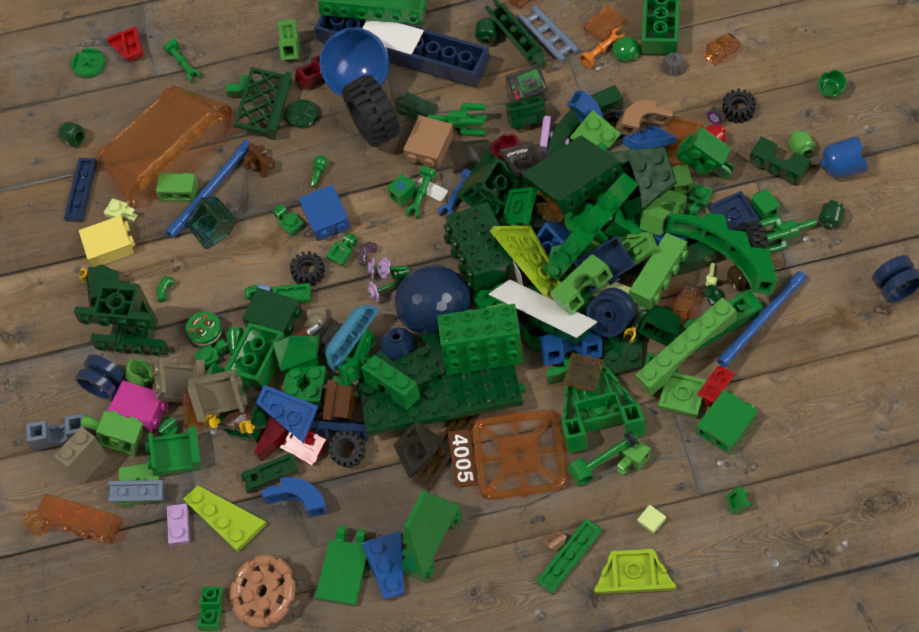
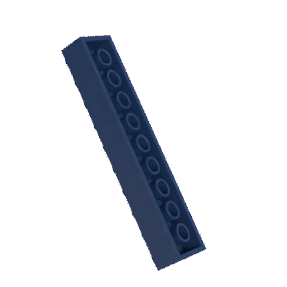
(433, 54)

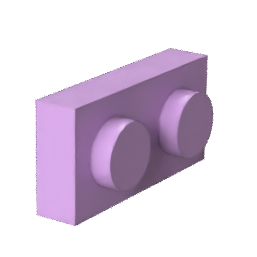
(178, 524)

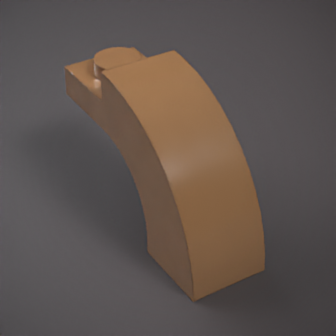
(642, 112)

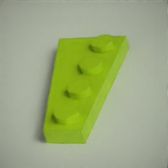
(228, 520)

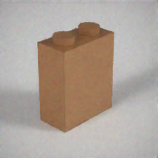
(428, 142)

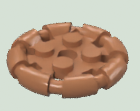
(252, 591)

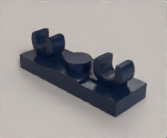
(339, 426)

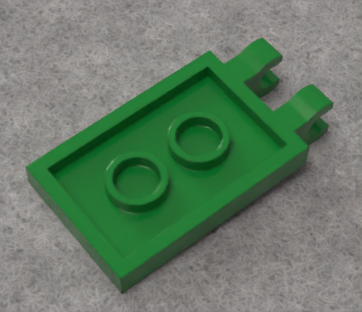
(343, 569)

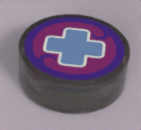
(716, 116)

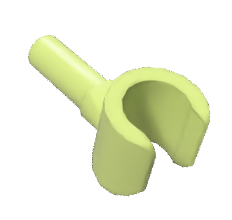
(710, 278)

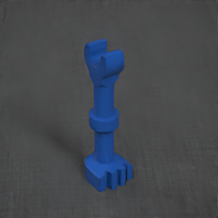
(448, 207)

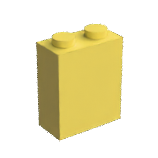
(107, 241)

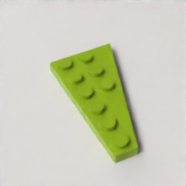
(528, 253)

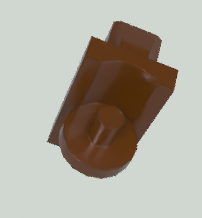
(255, 160)

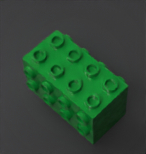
(480, 339)

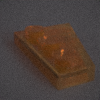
(681, 128)

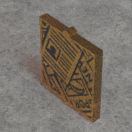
(583, 372)

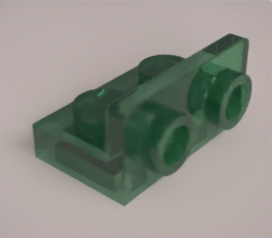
(414, 106)

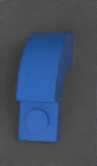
(297, 490)

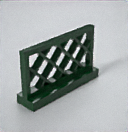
(278, 102)

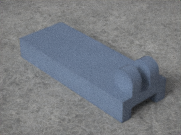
(136, 491)

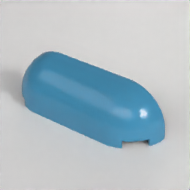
(349, 334)

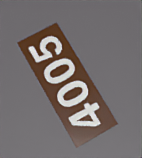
(462, 458)

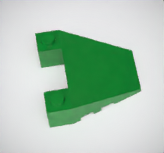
(596, 410)
(425, 532)

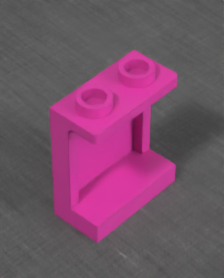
(140, 403)

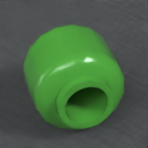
(801, 143)

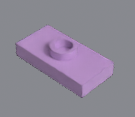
(546, 135)

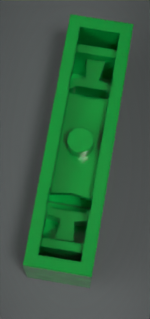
(747, 309)

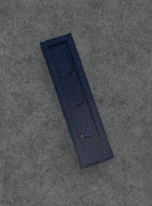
(80, 190)

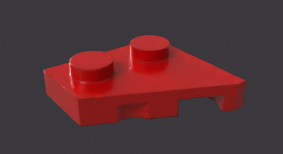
(127, 44)

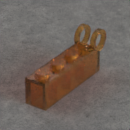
(74, 518)

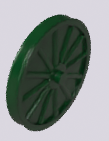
(302, 113)

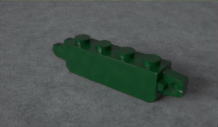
(517, 34)

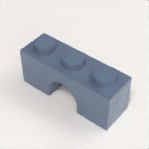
(44, 436)

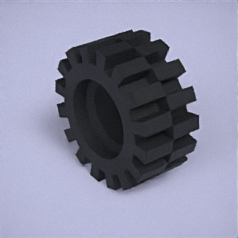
(739, 97)
(754, 232)
(307, 259)
(338, 440)

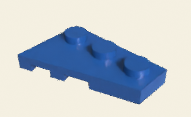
(289, 411)

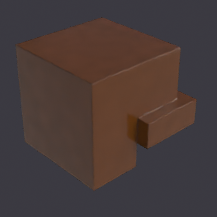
(338, 401)

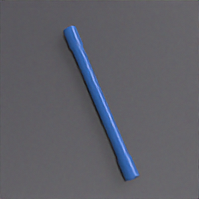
(179, 223)
(731, 352)

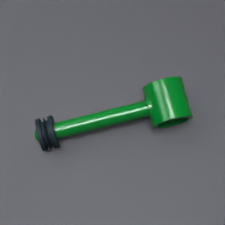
(582, 471)

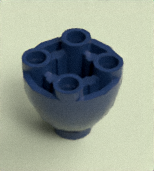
(398, 343)

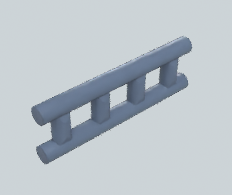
(548, 43)

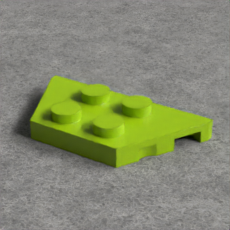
(633, 572)

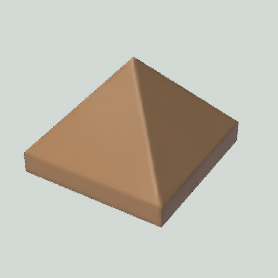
(555, 540)

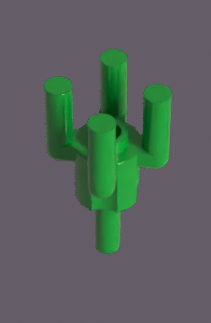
(462, 119)
(783, 231)

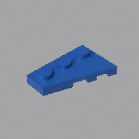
(649, 138)
(385, 561)

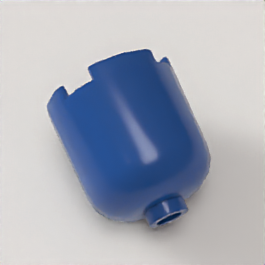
(843, 158)

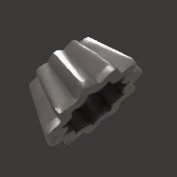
(673, 64)

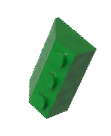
(255, 356)

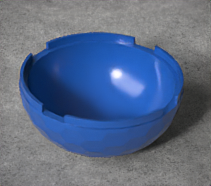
(352, 55)

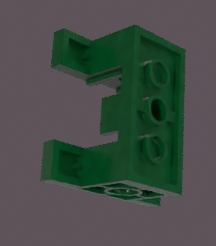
(128, 311)

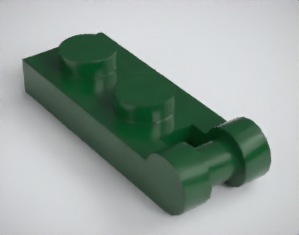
(269, 472)

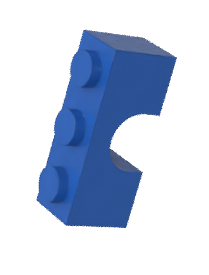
(553, 348)

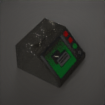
(526, 84)

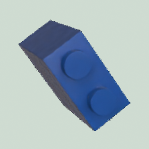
(324, 213)

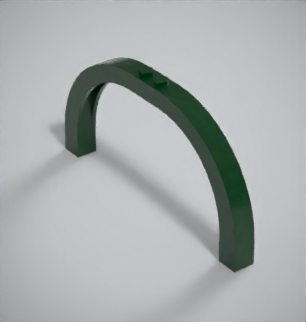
(699, 254)

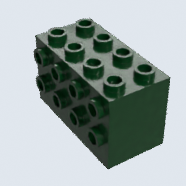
(476, 249)

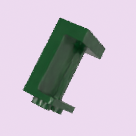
(273, 311)

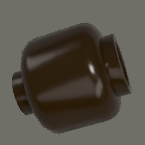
(737, 280)

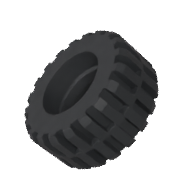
(371, 110)

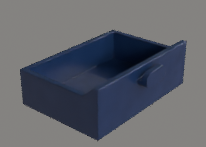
(614, 255)

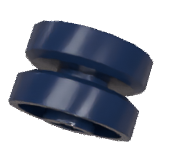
(897, 279)
(612, 311)
(100, 377)

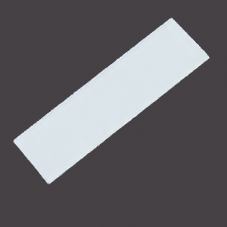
(542, 308)

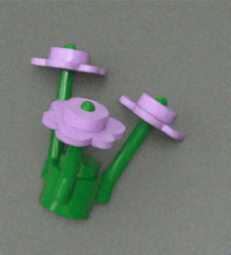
(384, 269)

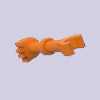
(588, 60)

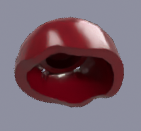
(502, 142)

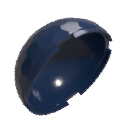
(430, 293)

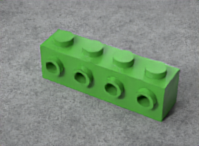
(658, 271)

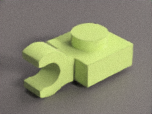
(117, 208)

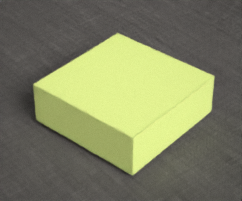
(651, 519)

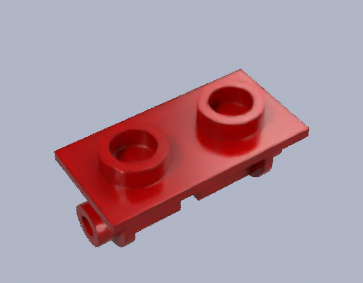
(715, 385)

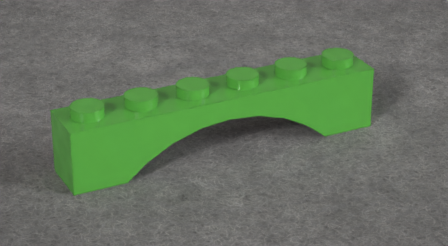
(661, 367)

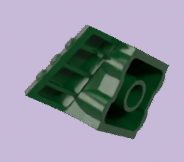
(489, 183)

